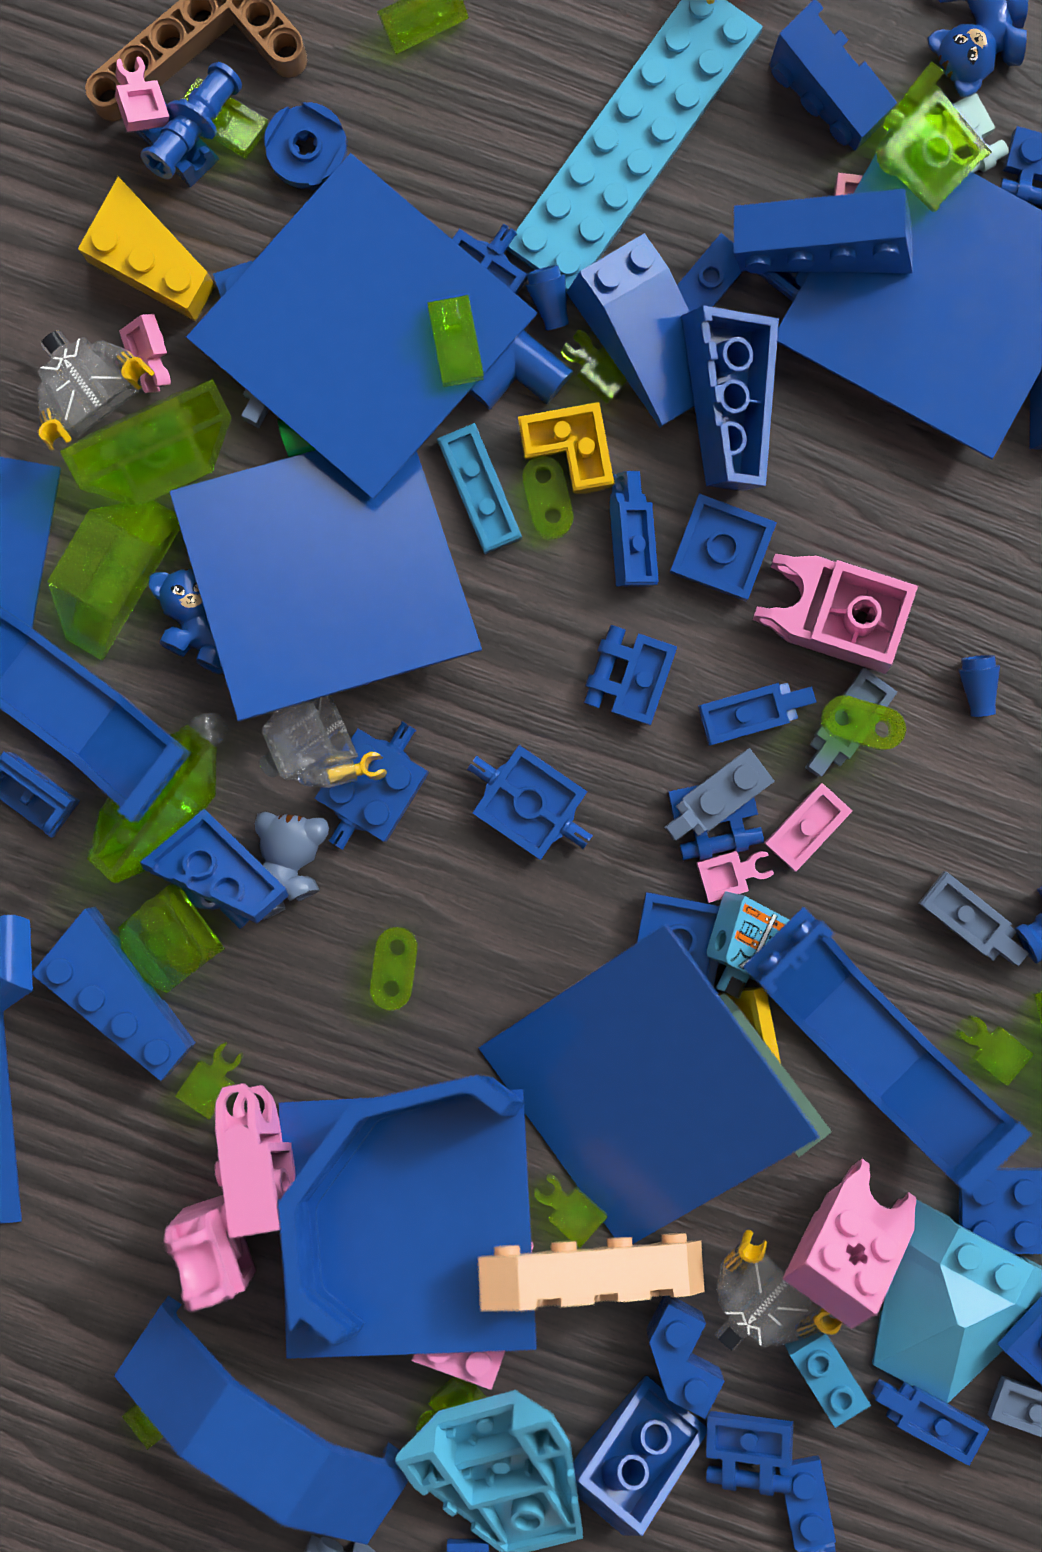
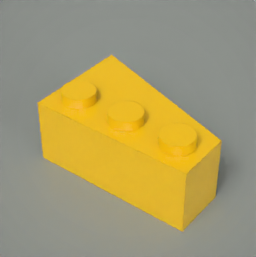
(144, 254)

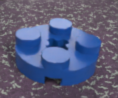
(301, 123)

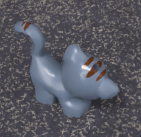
(287, 846)

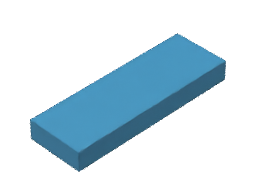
(479, 488)

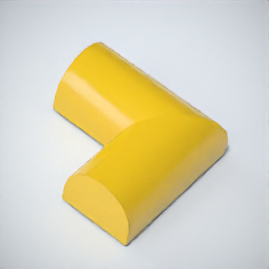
(579, 434)

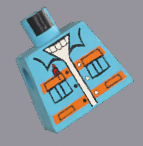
(738, 935)

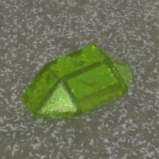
(152, 447)
(109, 570)
(124, 844)

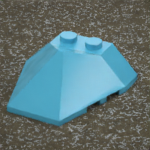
(950, 1305)
(500, 1469)

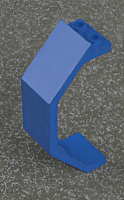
(85, 719)
(885, 1053)
(306, 1295)
(251, 1442)

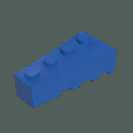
(826, 234)
(732, 392)
(110, 993)

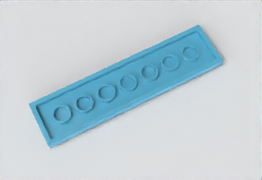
(635, 136)

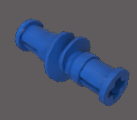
(191, 120)

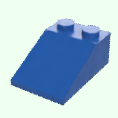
(637, 1458)

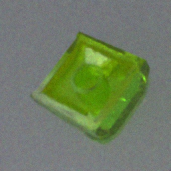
(931, 149)
(168, 939)

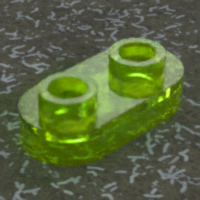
(547, 496)
(862, 723)
(394, 967)

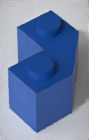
(685, 1376)

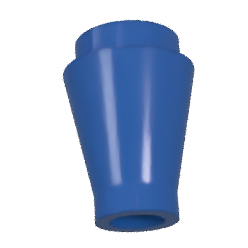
(548, 293)
(980, 683)

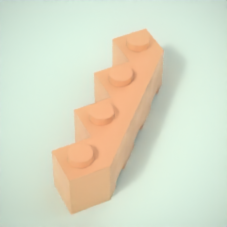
(588, 1276)

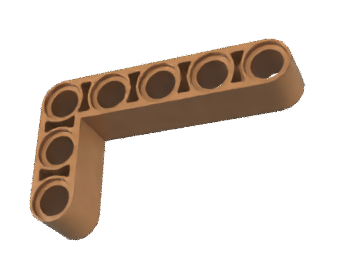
(194, 39)

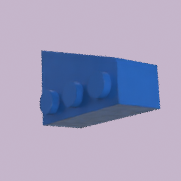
(829, 79)

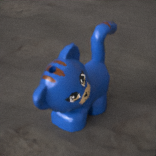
(971, 49)
(183, 603)

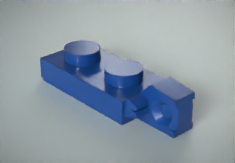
(632, 533)
(752, 711)
(932, 1420)
(809, 1507)

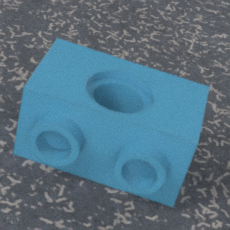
(828, 1377)

